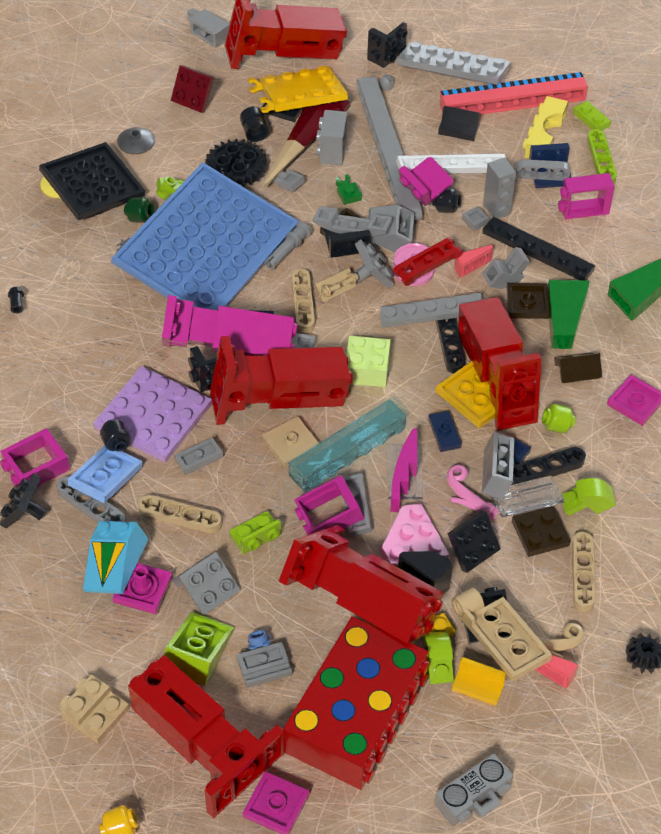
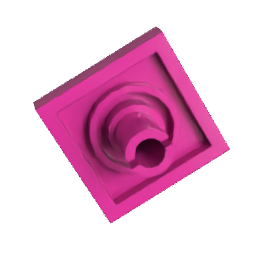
(145, 589)

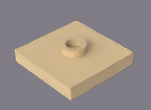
(289, 440)

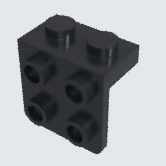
(386, 47)
(201, 370)

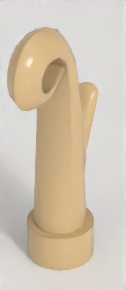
(561, 644)

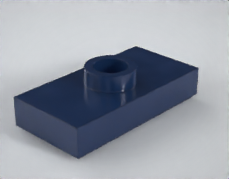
(444, 431)

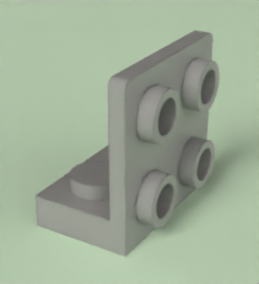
(208, 583)

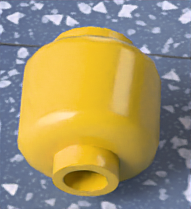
(119, 821)

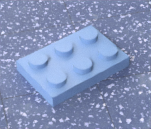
(104, 474)

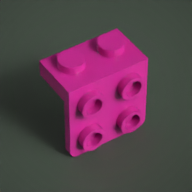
(425, 180)

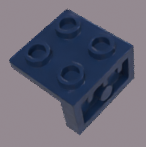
(549, 152)

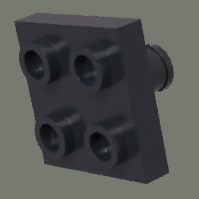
(21, 502)
(474, 541)

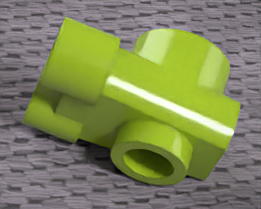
(167, 186)

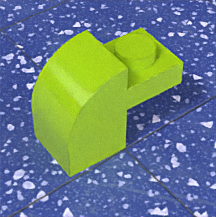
(589, 493)
(439, 656)

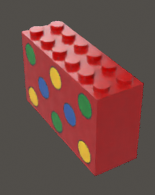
(356, 703)

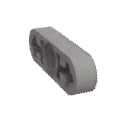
(556, 166)

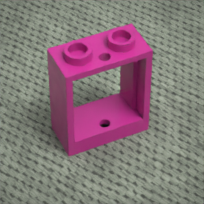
(589, 207)
(47, 471)
(322, 495)

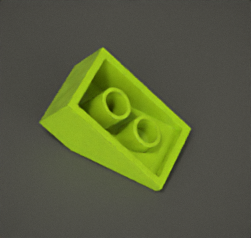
(198, 646)

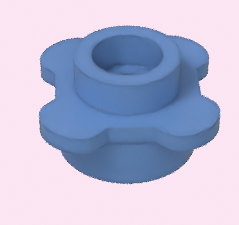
(258, 639)

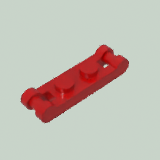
(427, 260)

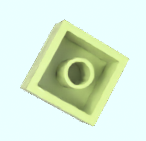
(368, 360)

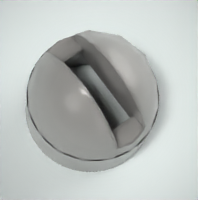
(386, 82)

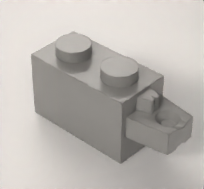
(208, 27)

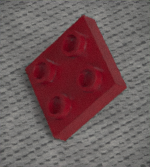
(192, 88)

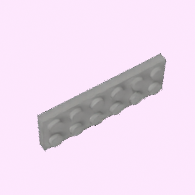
(454, 63)

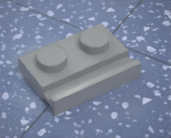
(264, 664)

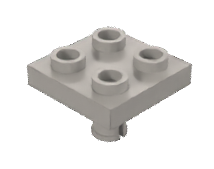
(373, 265)

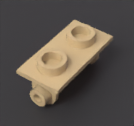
(336, 284)

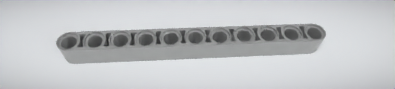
(386, 142)

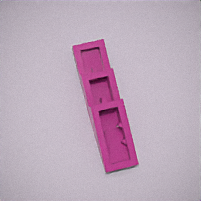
(405, 467)

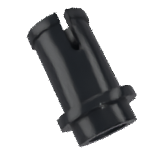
(16, 295)

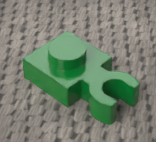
(348, 191)

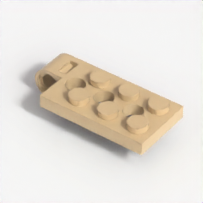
(471, 610)

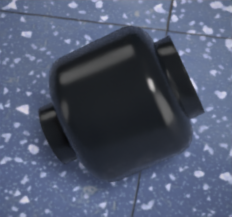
(448, 201)
(115, 435)

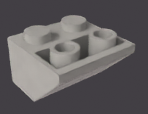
(400, 230)

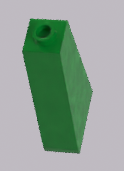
(637, 289)
(566, 308)

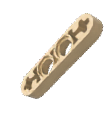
(305, 300)
(181, 511)
(583, 571)

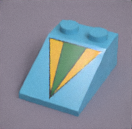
(113, 556)

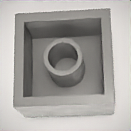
(332, 137)

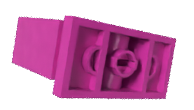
(247, 329)

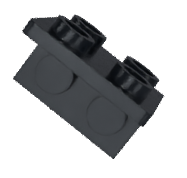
(344, 243)

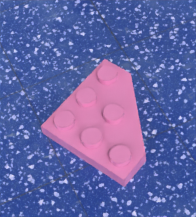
(411, 533)

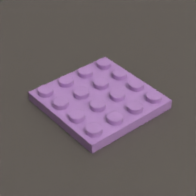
(156, 412)

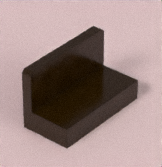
(579, 367)

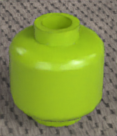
(558, 418)

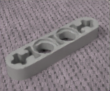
(88, 506)

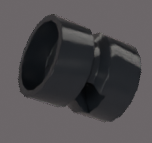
(254, 124)

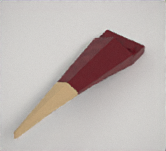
(303, 134)

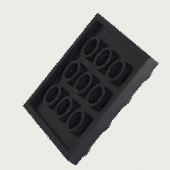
(91, 180)

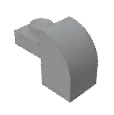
(509, 271)

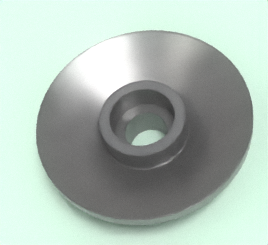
(136, 140)

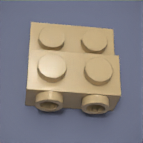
(93, 708)

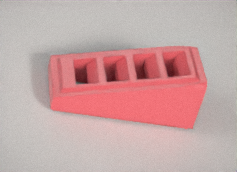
(473, 260)
(559, 671)

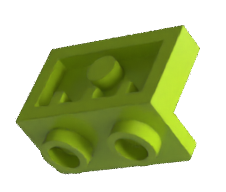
(255, 532)

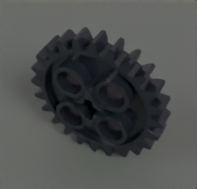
(238, 161)

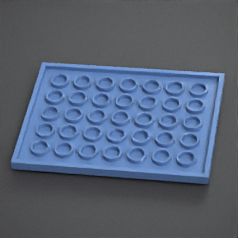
(205, 240)

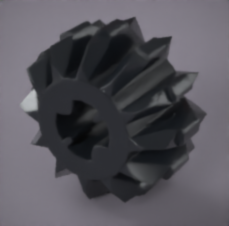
(644, 653)

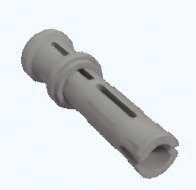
(292, 241)

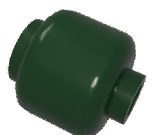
(138, 209)

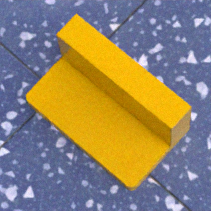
(479, 681)

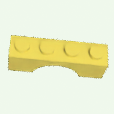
(550, 115)

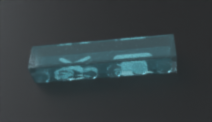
(347, 445)

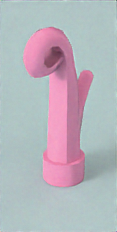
(467, 497)

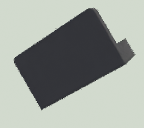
(459, 123)

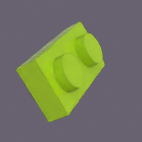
(591, 116)

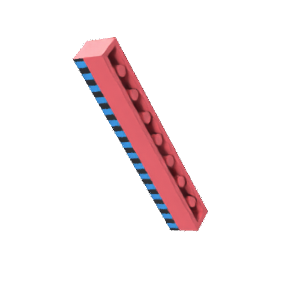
(516, 94)

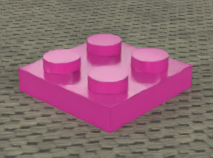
(636, 400)
(276, 803)

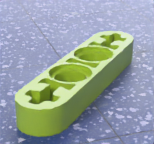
(601, 157)

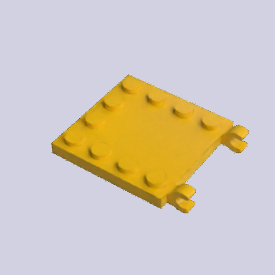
(299, 89)

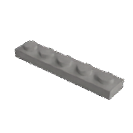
(424, 310)

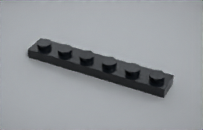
(538, 249)

